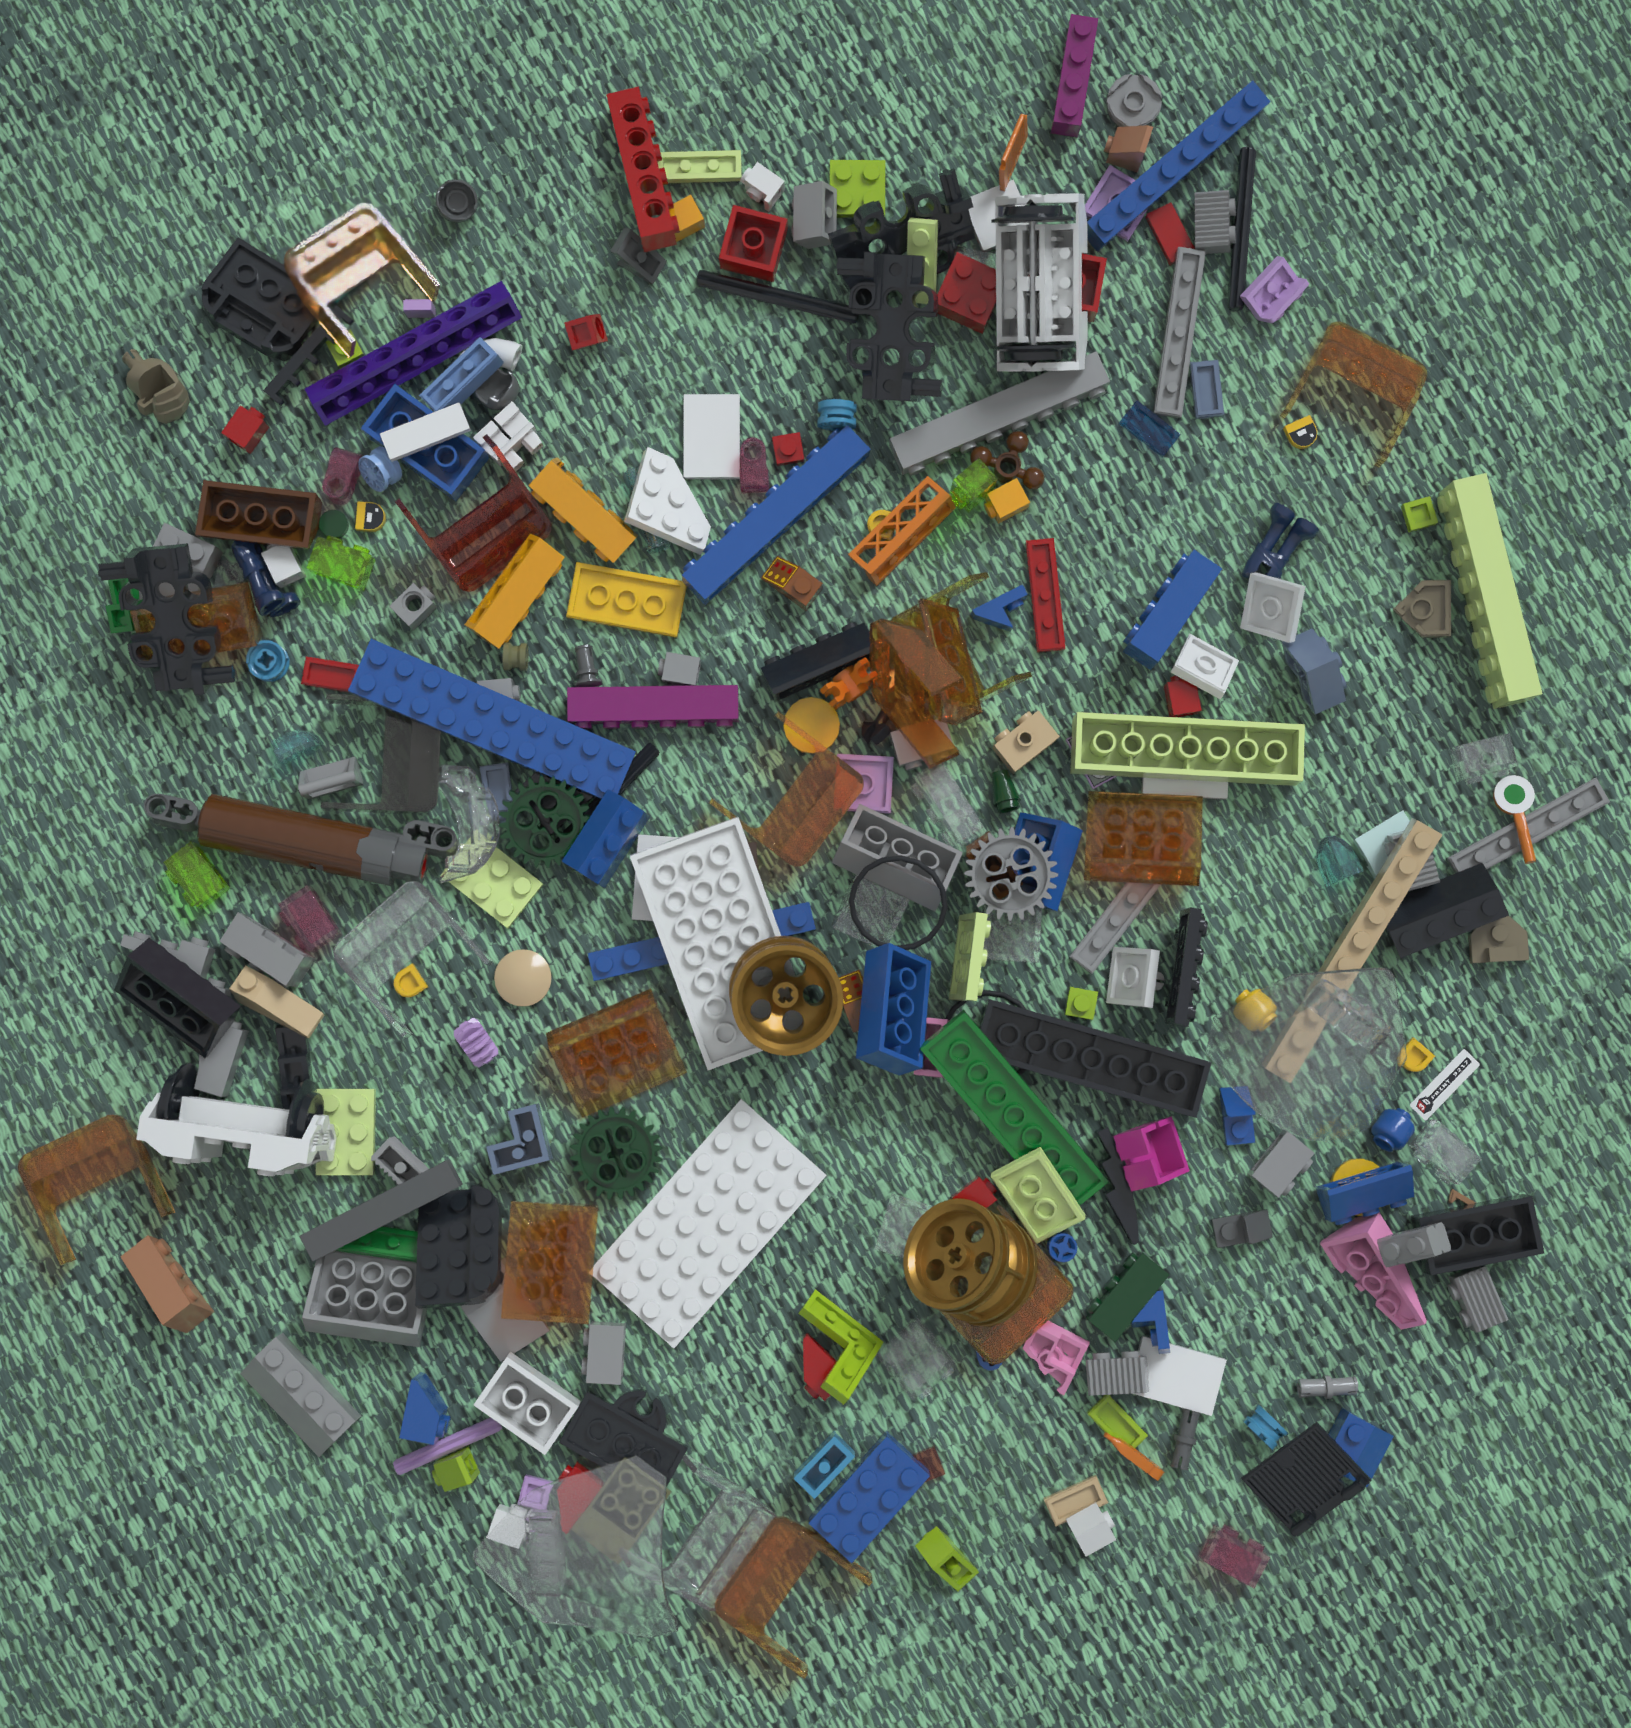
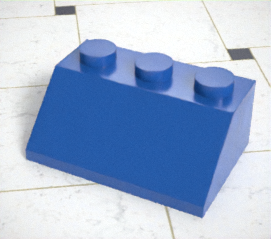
(606, 838)
(1061, 839)
(1366, 1192)

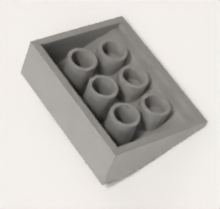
(364, 1299)

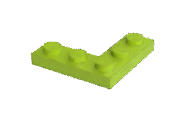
(858, 1344)

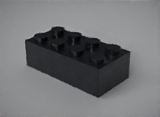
(1484, 1233)

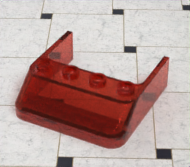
(488, 535)

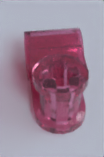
(753, 470)
(341, 471)

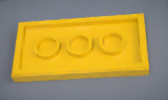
(626, 599)

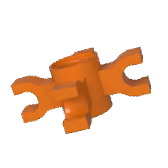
(849, 684)

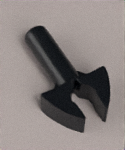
(876, 730)

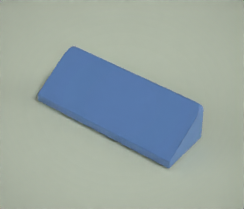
(462, 376)

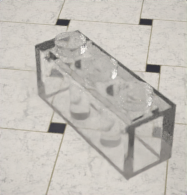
(947, 806)

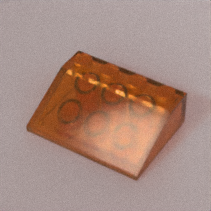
(1143, 838)
(615, 1053)
(549, 1262)

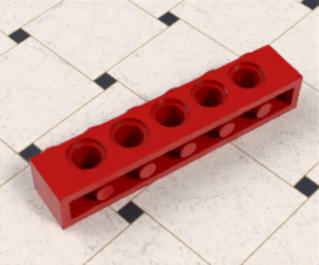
(629, 106)

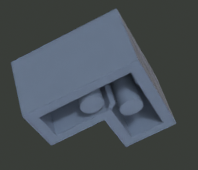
(1317, 670)
(529, 1142)

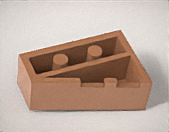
(166, 1285)

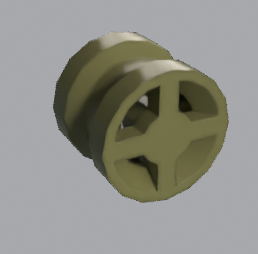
(515, 656)

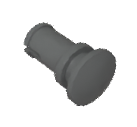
(586, 668)

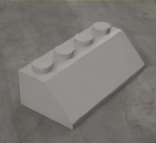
(300, 1394)

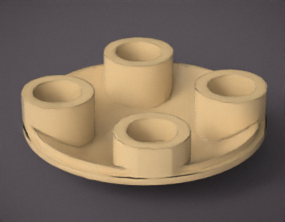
(522, 977)

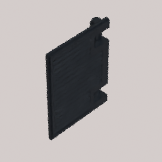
(1306, 1478)

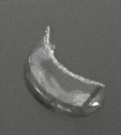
(475, 817)

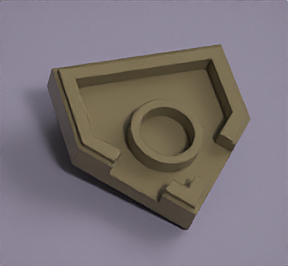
(1428, 609)
(1498, 942)

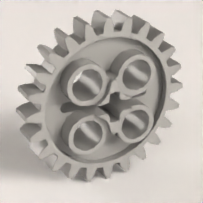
(1004, 848)

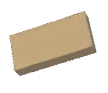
(1074, 1499)

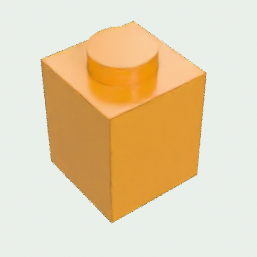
(688, 217)
(1006, 501)

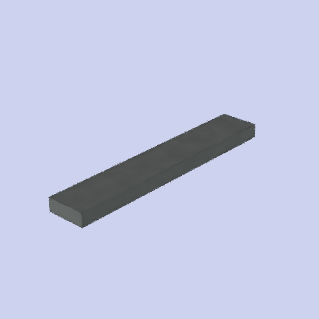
(381, 1210)

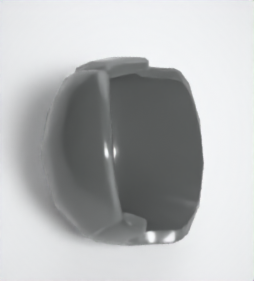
(456, 201)
(498, 390)

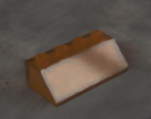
(947, 635)

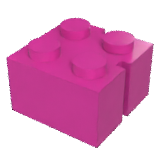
(1151, 1153)

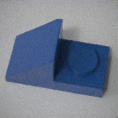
(993, 611)
(1236, 1118)
(1155, 1315)

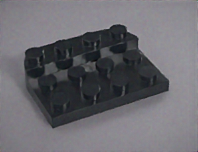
(256, 302)
(1184, 979)
(459, 1248)

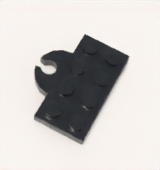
(618, 1430)

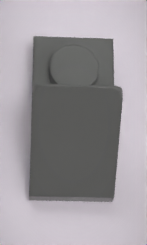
(634, 259)
(1242, 1228)

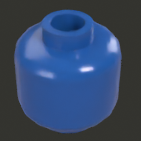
(1392, 1129)

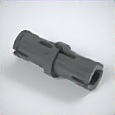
(1185, 1439)

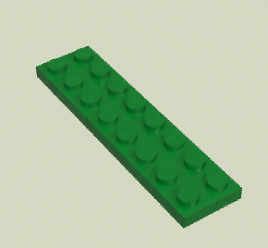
(1008, 1103)

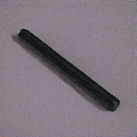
(1242, 223)
(776, 296)

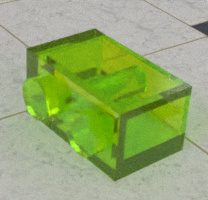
(972, 486)
(341, 563)
(195, 875)

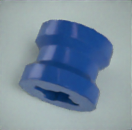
(1066, 1248)

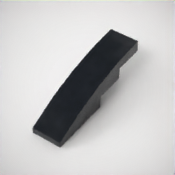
(293, 1062)
(1119, 1196)

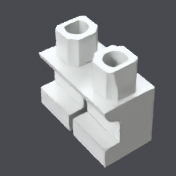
(519, 431)

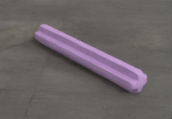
(446, 1445)

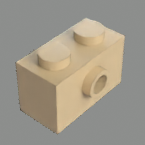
(1025, 741)

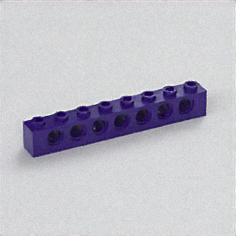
(413, 353)

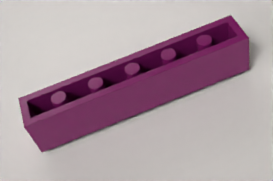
(653, 705)

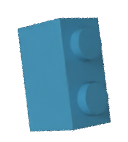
(824, 1464)

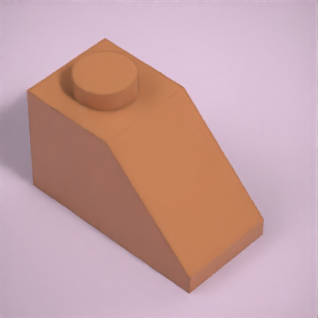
(1128, 146)

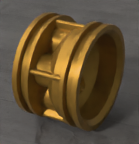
(818, 1018)
(942, 1254)

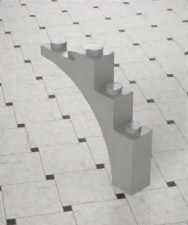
(219, 1068)

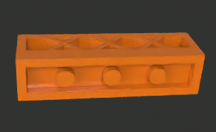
(909, 537)

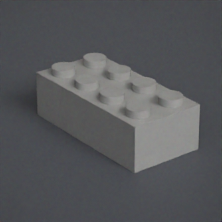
(878, 836)

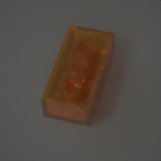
(230, 610)

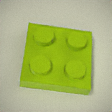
(857, 184)

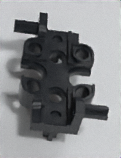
(948, 207)
(882, 276)
(145, 572)

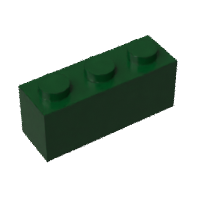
(1126, 1295)

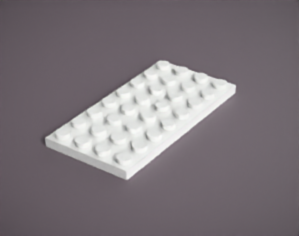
(707, 915)
(707, 1223)

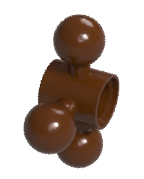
(1017, 443)

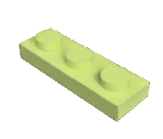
(702, 166)
(922, 241)

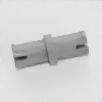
(1327, 1387)

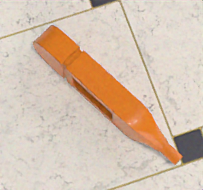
(1136, 1457)

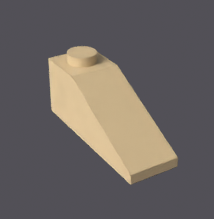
(275, 1002)

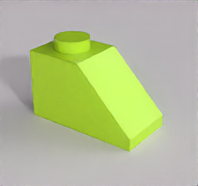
(455, 1470)
(946, 1558)

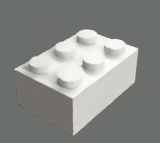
(527, 1403)

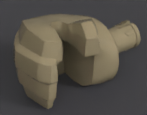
(157, 386)

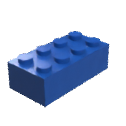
(446, 465)
(1174, 606)
(893, 1009)
(868, 1497)

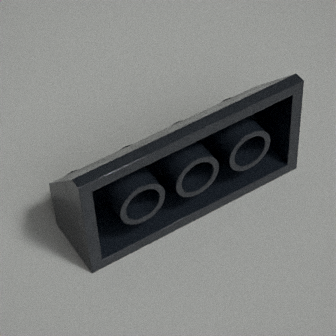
(817, 662)
(1445, 910)
(176, 997)

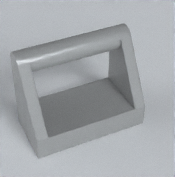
(330, 778)

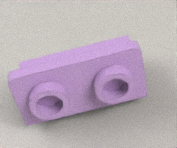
(1273, 291)

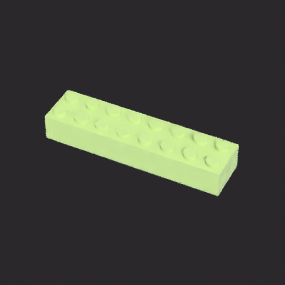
(1489, 591)
(1187, 749)

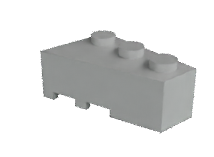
(266, 951)

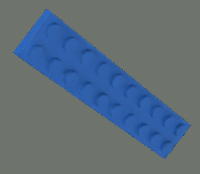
(490, 720)

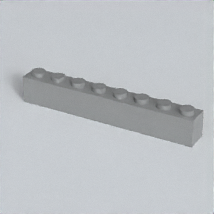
(997, 414)

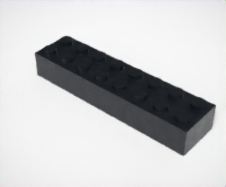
(1096, 1058)

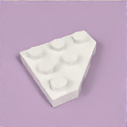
(665, 504)

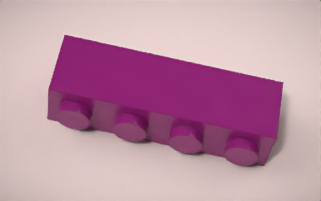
(1074, 75)

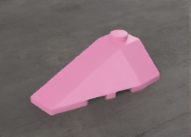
(1357, 1252)

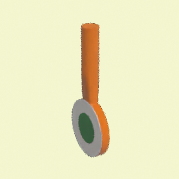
(1515, 796)

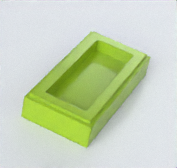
(1116, 1421)

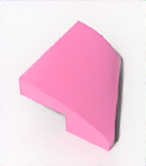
(1048, 1349)

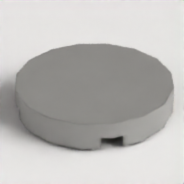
(1134, 101)

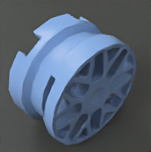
(379, 470)

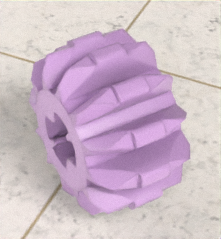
(475, 1042)

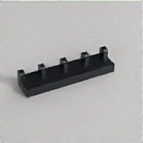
(301, 358)

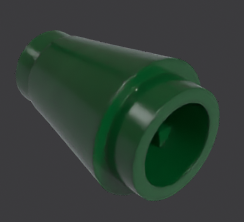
(1004, 792)

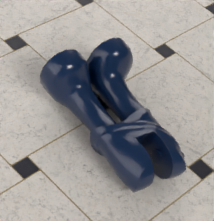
(1280, 520)
(265, 593)

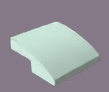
(1373, 842)

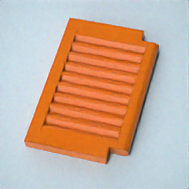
(1013, 151)

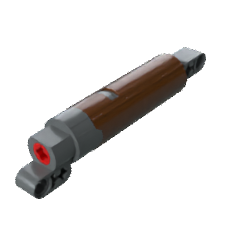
(306, 838)

